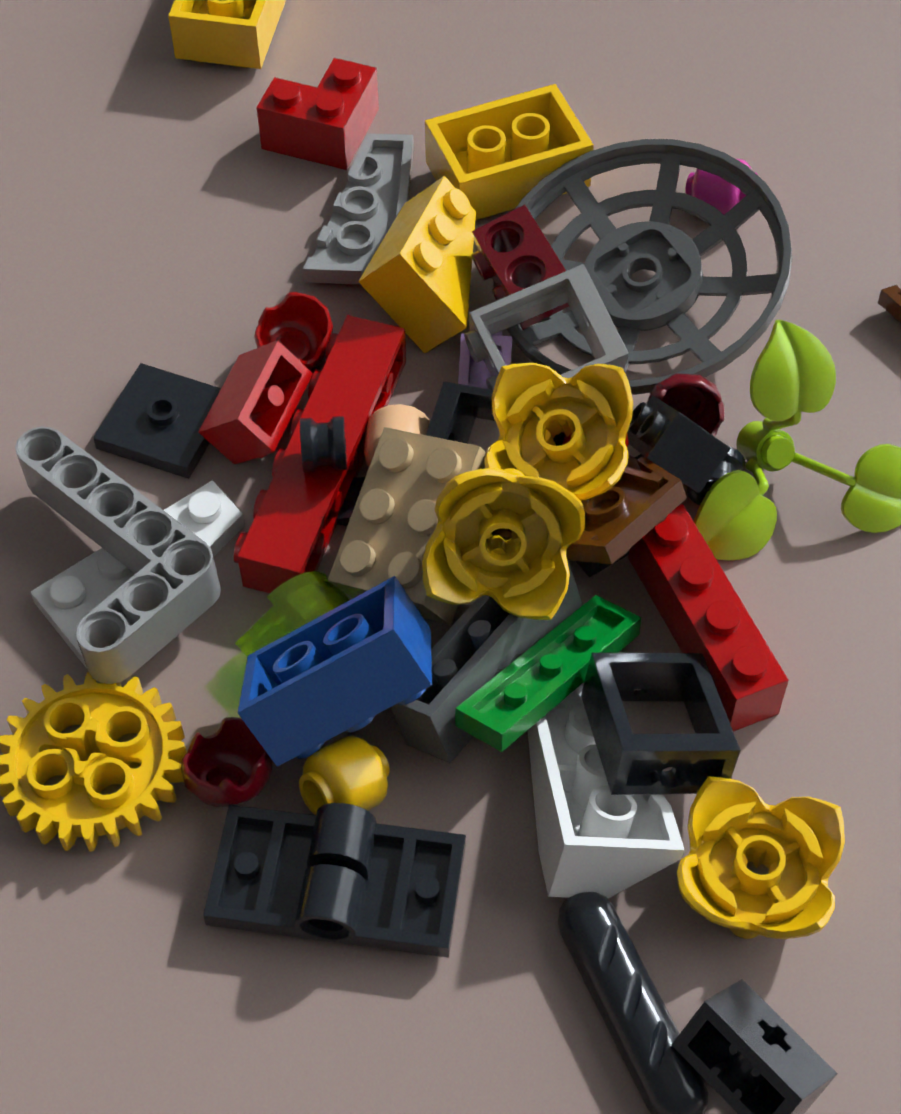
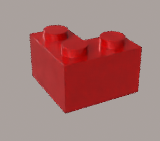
(320, 121)

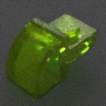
(293, 606)

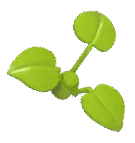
(788, 379)

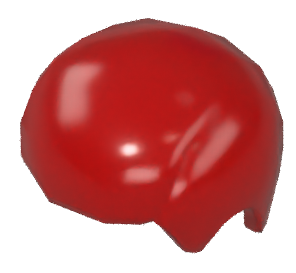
(299, 325)

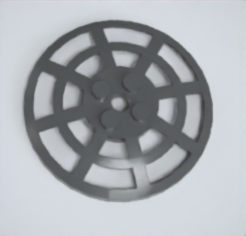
(660, 249)

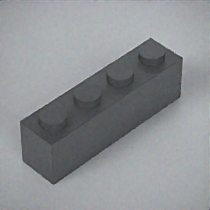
(464, 661)

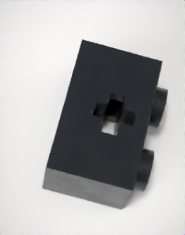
(675, 443)
(752, 1055)

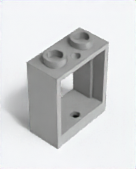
(567, 287)

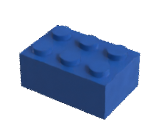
(337, 672)

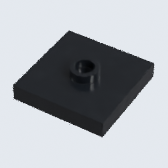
(159, 421)

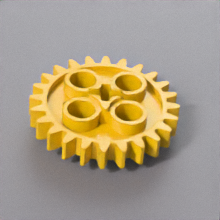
(90, 761)

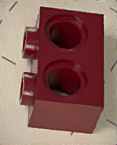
(515, 256)

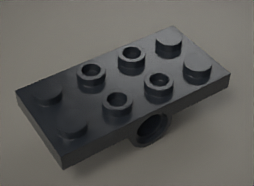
(337, 879)

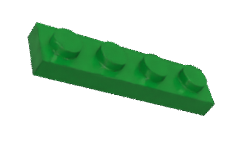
(545, 673)

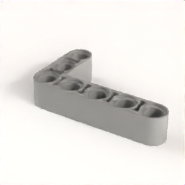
(171, 564)

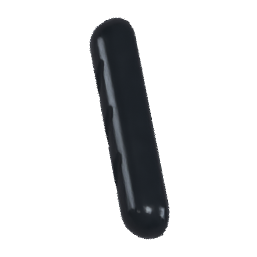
(630, 1005)

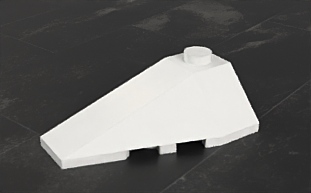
(582, 830)

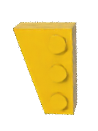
(426, 265)

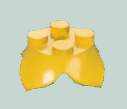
(538, 403)
(521, 574)
(793, 839)

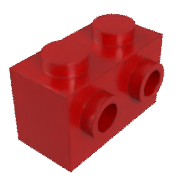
(256, 403)

